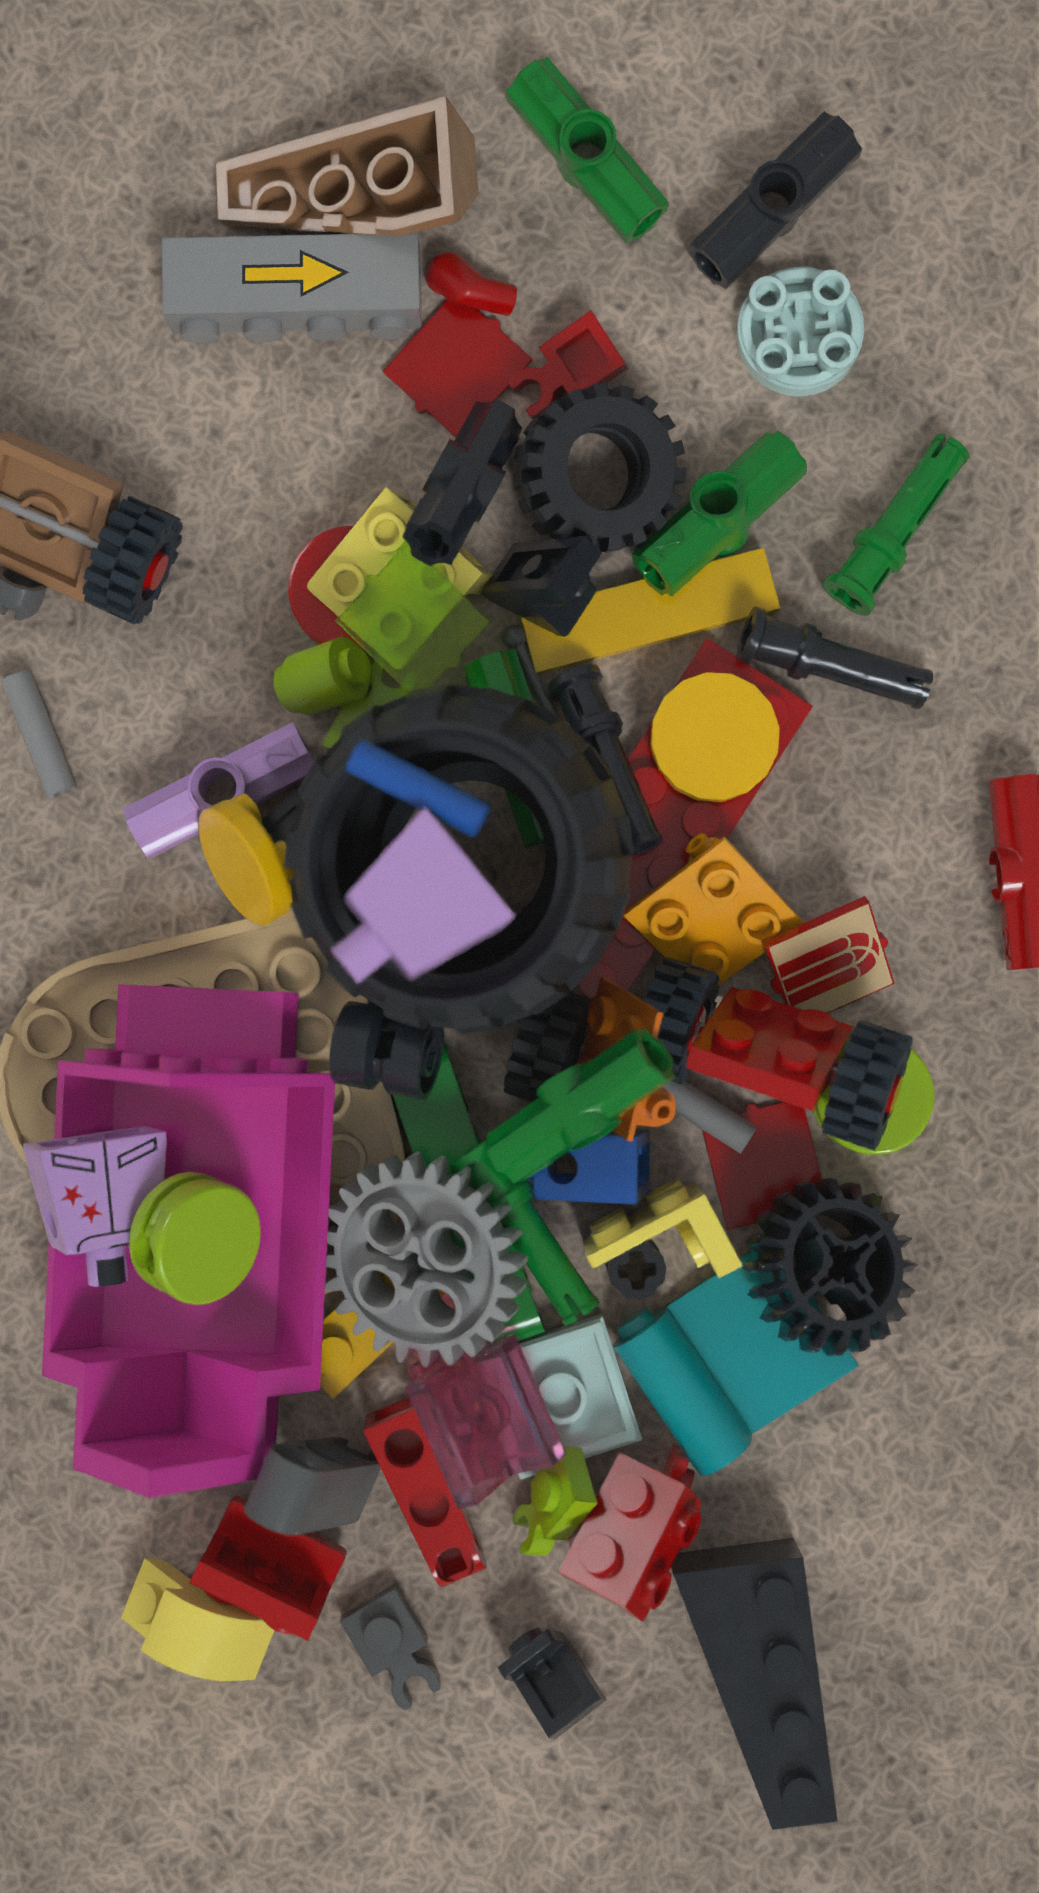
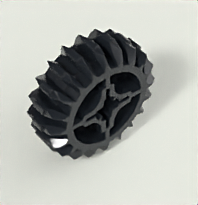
(862, 1277)

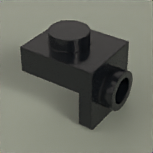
(551, 1680)

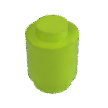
(322, 677)

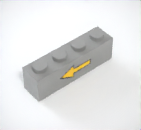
(291, 286)

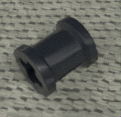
(650, 1277)

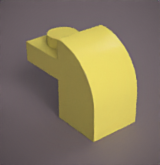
(191, 1629)

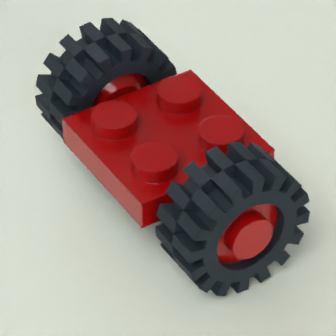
(781, 1050)

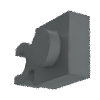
(387, 1637)

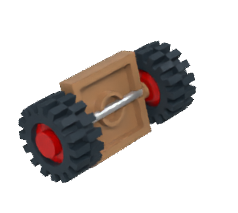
(69, 536)

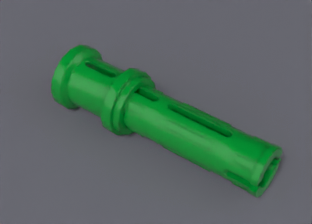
(882, 547)
(545, 1255)

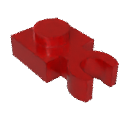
(575, 359)

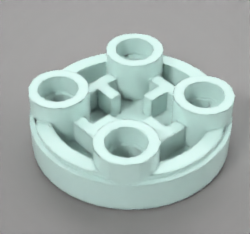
(800, 330)

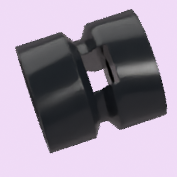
(377, 1049)

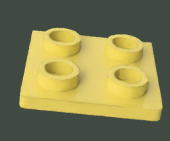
(371, 546)
(668, 1207)

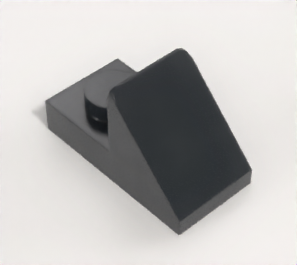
(546, 581)

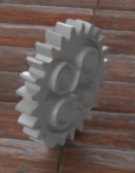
(423, 1259)

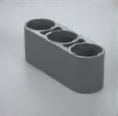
(311, 1486)

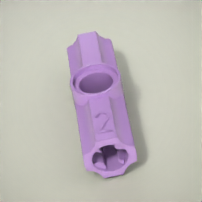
(258, 769)

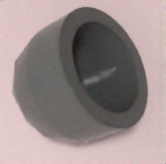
(15, 596)

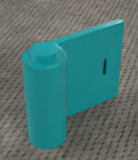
(719, 1367)

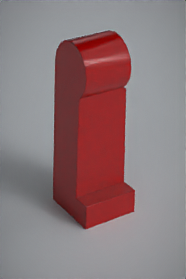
(422, 1493)

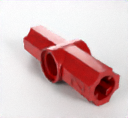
(1017, 866)

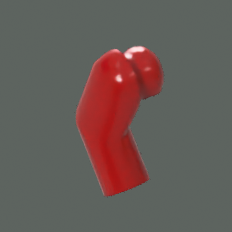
(464, 285)

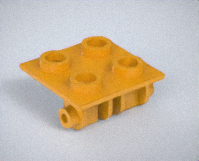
(713, 910)

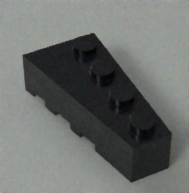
(761, 1651)

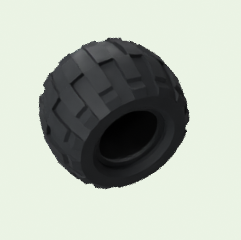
(462, 738)

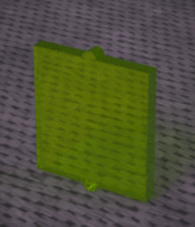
(412, 621)

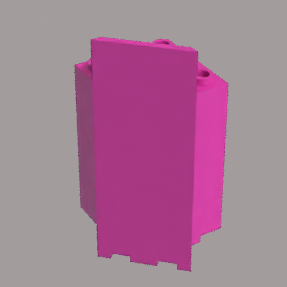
(171, 1387)

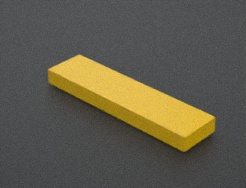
(640, 617)

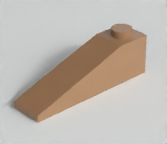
(359, 178)

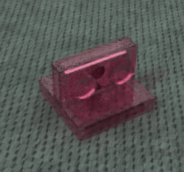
(484, 1419)

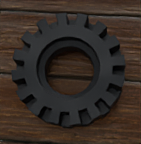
(546, 1045)

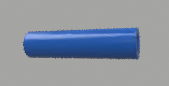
(417, 788)

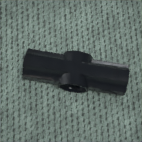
(798, 175)
(462, 483)

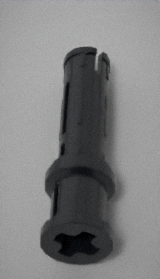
(806, 652)
(592, 720)

